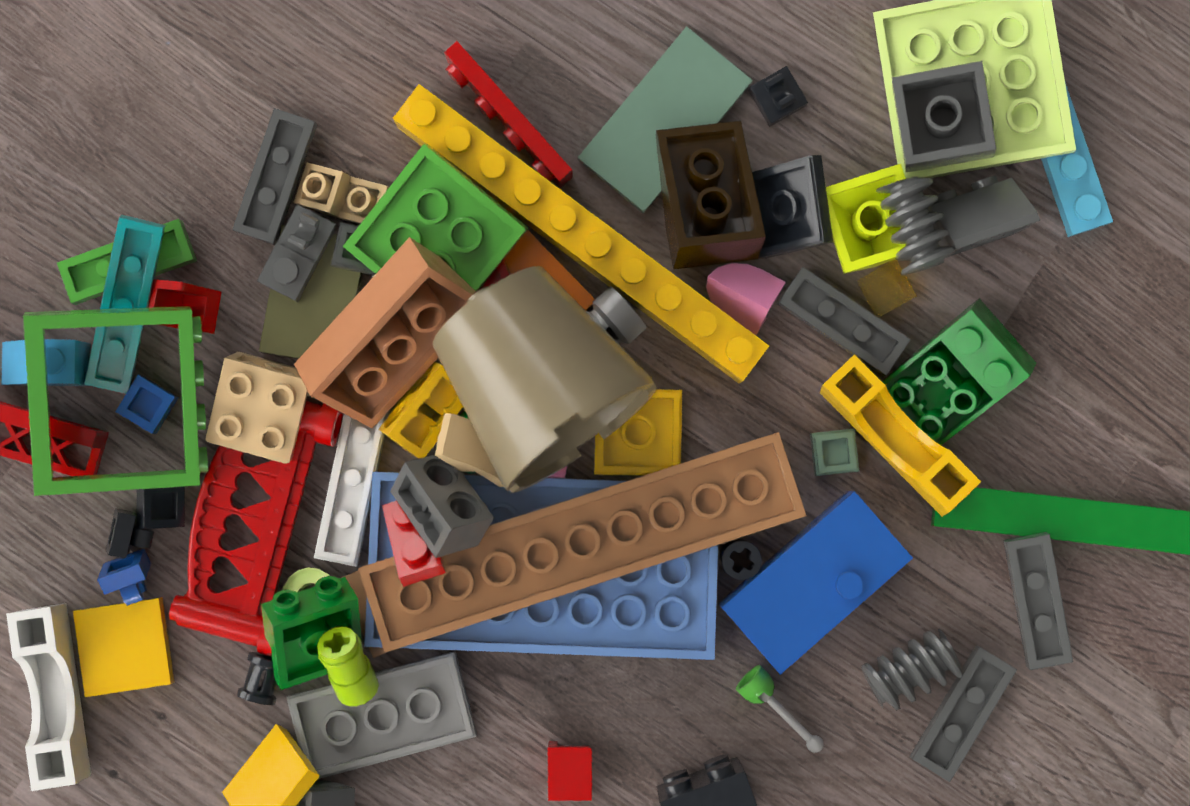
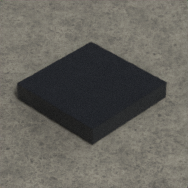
(793, 206)

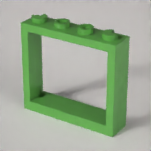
(38, 399)

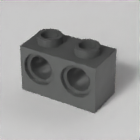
(441, 505)

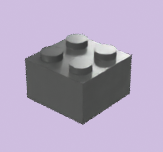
(944, 116)

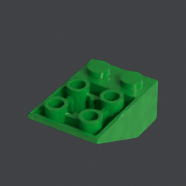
(959, 373)

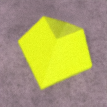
(859, 221)

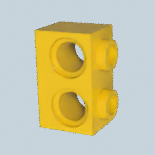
(420, 412)

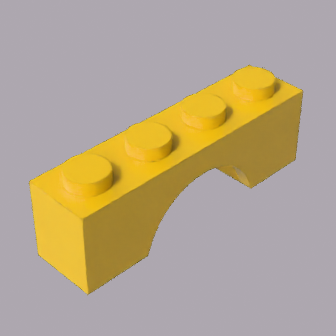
(912, 453)

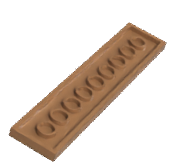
(590, 541)

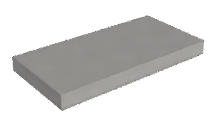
(412, 712)

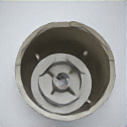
(537, 375)

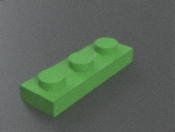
(87, 273)

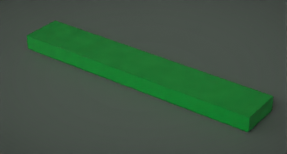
(1070, 520)

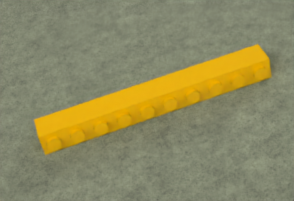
(581, 235)

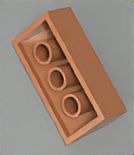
(384, 335)

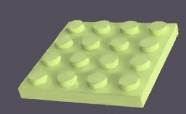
(1019, 64)

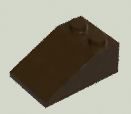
(708, 195)

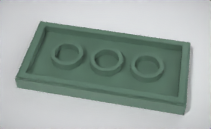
(683, 89)

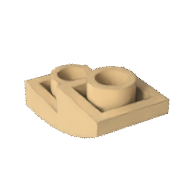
(337, 193)
(462, 448)

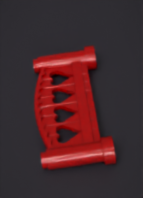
(238, 611)

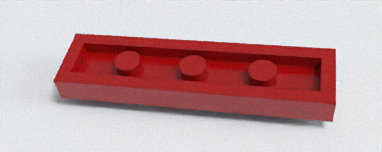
(493, 103)

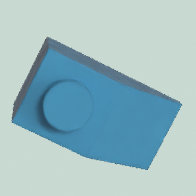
(65, 362)

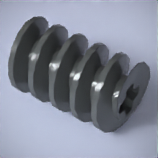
(916, 224)
(912, 669)

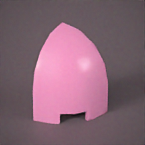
(744, 293)

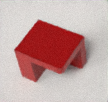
(202, 301)
(569, 772)

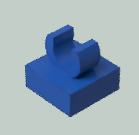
(126, 575)

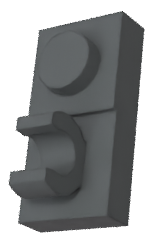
(297, 253)

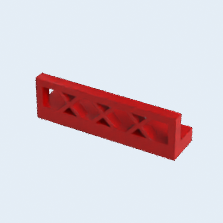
(60, 428)

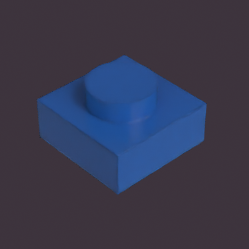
(147, 404)

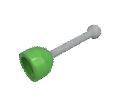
(759, 688)

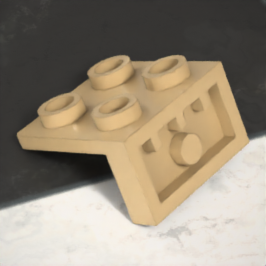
(257, 407)

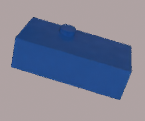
(815, 581)

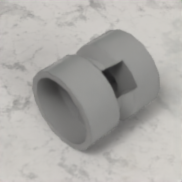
(617, 317)

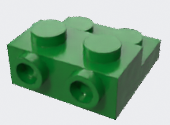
(298, 621)

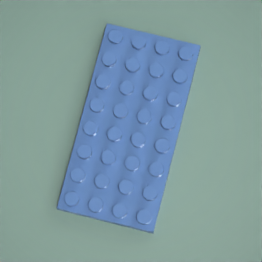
(640, 614)

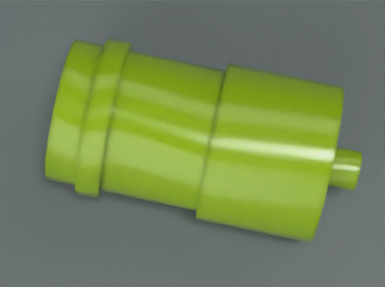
(347, 666)

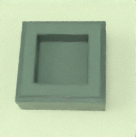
(834, 452)

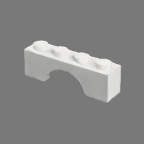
(57, 735)

